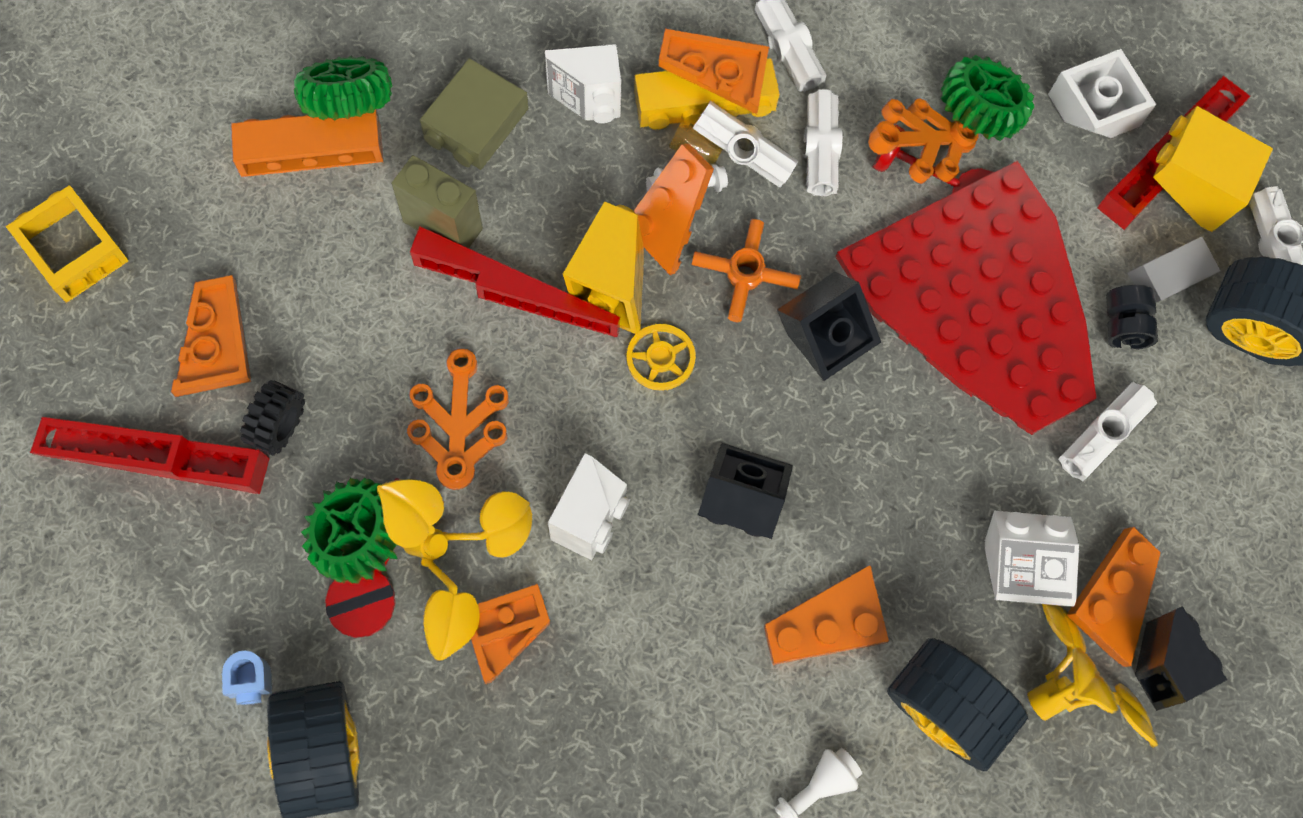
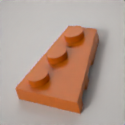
(717, 64)
(671, 205)
(214, 341)
(1117, 596)
(830, 623)

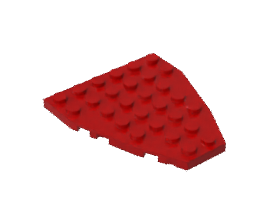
(985, 297)

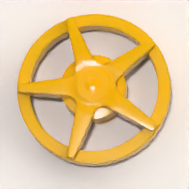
(661, 357)

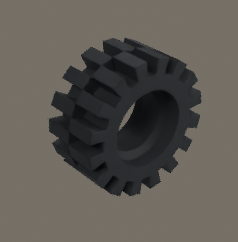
(272, 417)

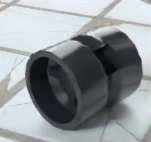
(1132, 316)

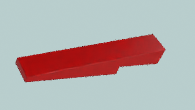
(1139, 186)
(508, 286)
(153, 454)

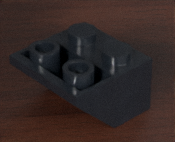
(1176, 661)

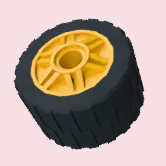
(1261, 310)
(958, 703)
(313, 750)

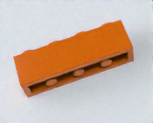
(305, 143)

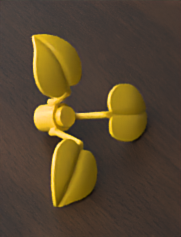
(409, 517)
(1088, 685)

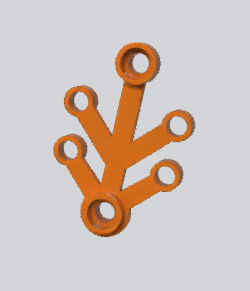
(887, 137)
(458, 424)

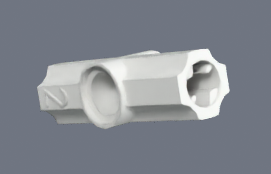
(791, 43)
(823, 143)
(765, 157)
(1279, 233)
(1095, 444)

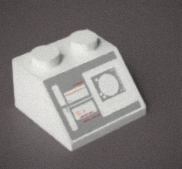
(586, 81)
(1032, 558)

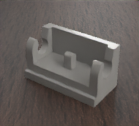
(1176, 269)

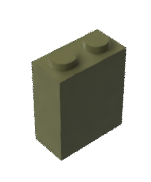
(474, 115)
(437, 202)

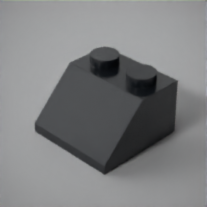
(830, 324)
(746, 491)

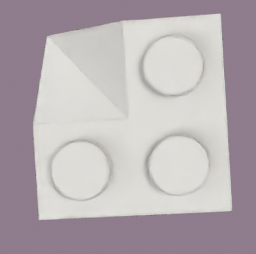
(1102, 96)
(588, 508)

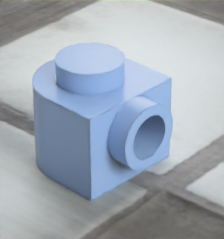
(246, 678)

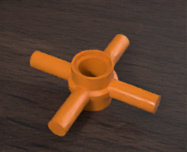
(749, 257)

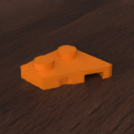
(507, 629)

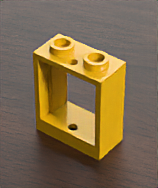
(84, 270)

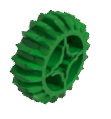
(342, 87)
(987, 97)
(337, 549)

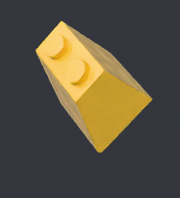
(1210, 167)
(610, 265)

